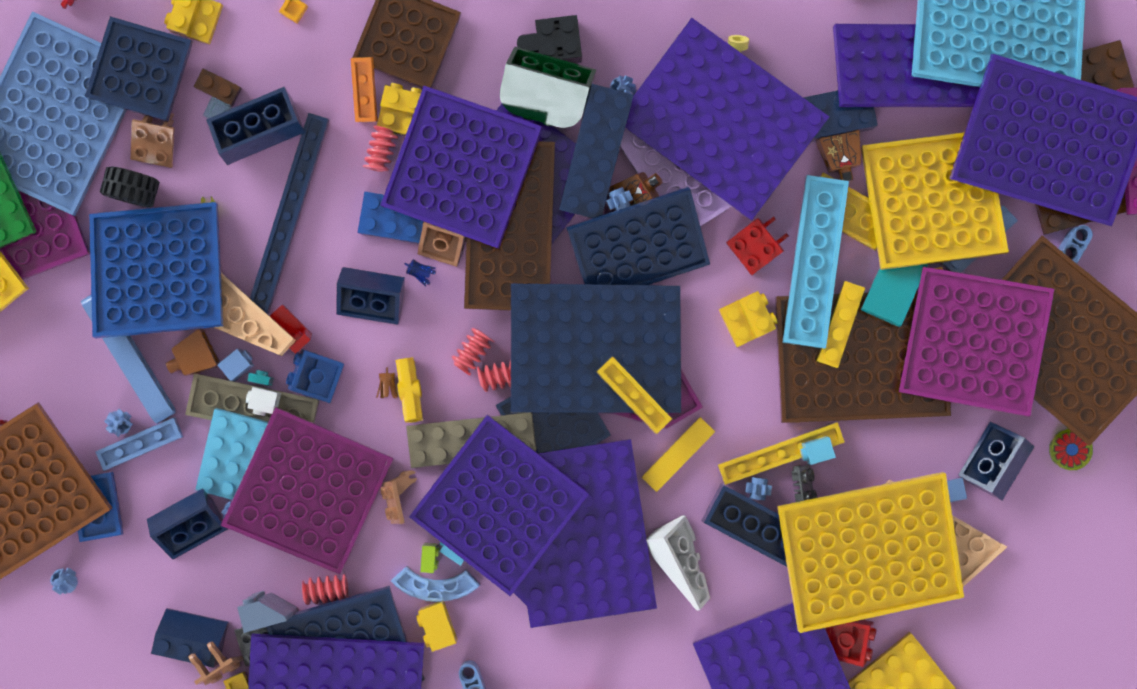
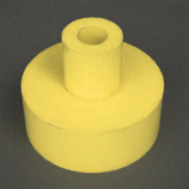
(739, 42)

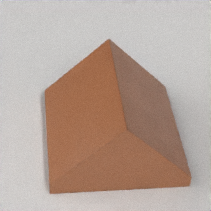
(441, 244)

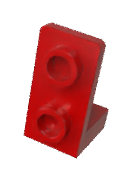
(292, 326)

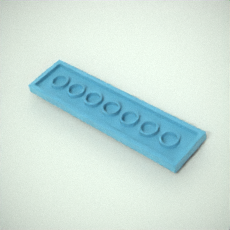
(815, 262)

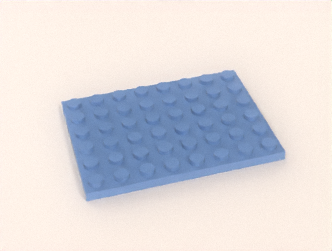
(47, 125)

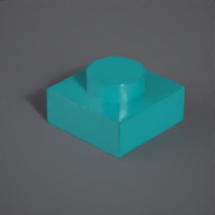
(261, 377)

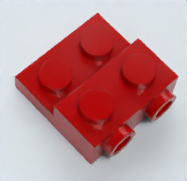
(852, 641)

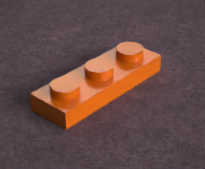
(364, 89)

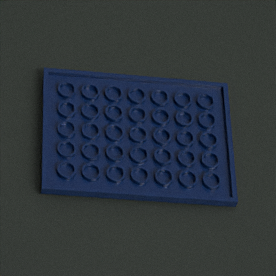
(573, 329)

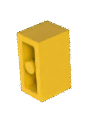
(437, 626)

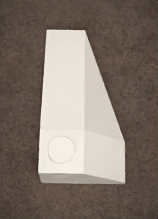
(675, 553)

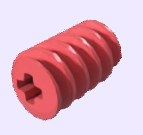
(380, 149)
(471, 351)
(495, 376)
(324, 590)

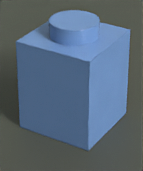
(236, 364)

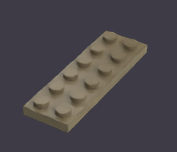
(212, 393)
(441, 441)

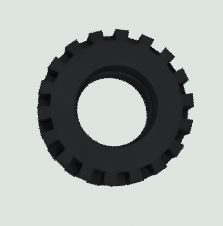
(129, 186)

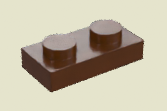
(217, 87)

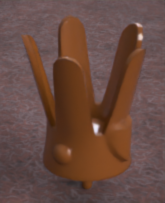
(386, 380)

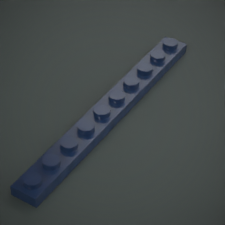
(289, 211)

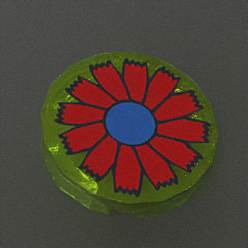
(1069, 450)

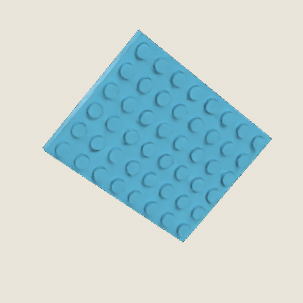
(960, 36)

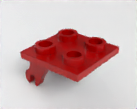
(756, 245)

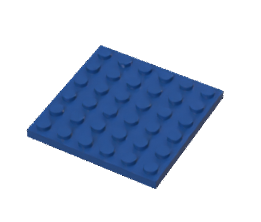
(155, 270)

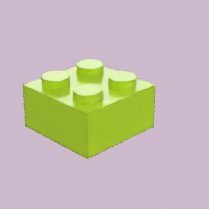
(429, 558)

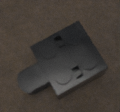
(555, 38)

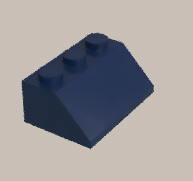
(369, 295)
(996, 460)
(186, 524)
(187, 634)

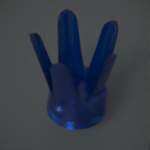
(420, 271)

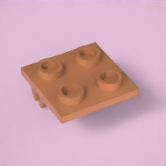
(152, 142)
(391, 491)
(215, 675)

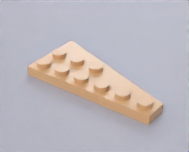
(249, 322)
(973, 549)

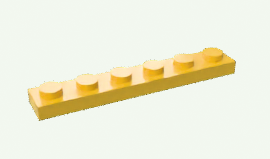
(775, 454)

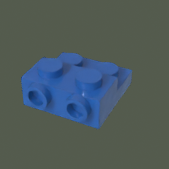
(314, 375)

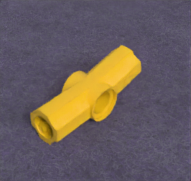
(409, 390)

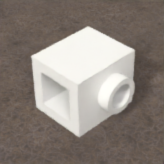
(262, 400)

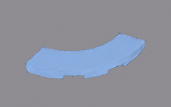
(432, 589)

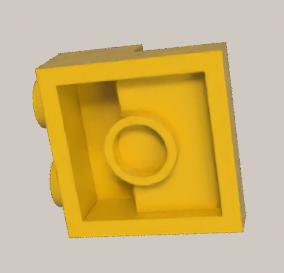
(194, 19)
(398, 108)
(748, 318)

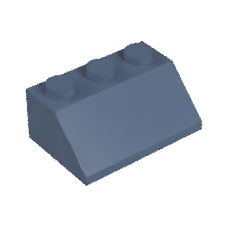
(264, 610)

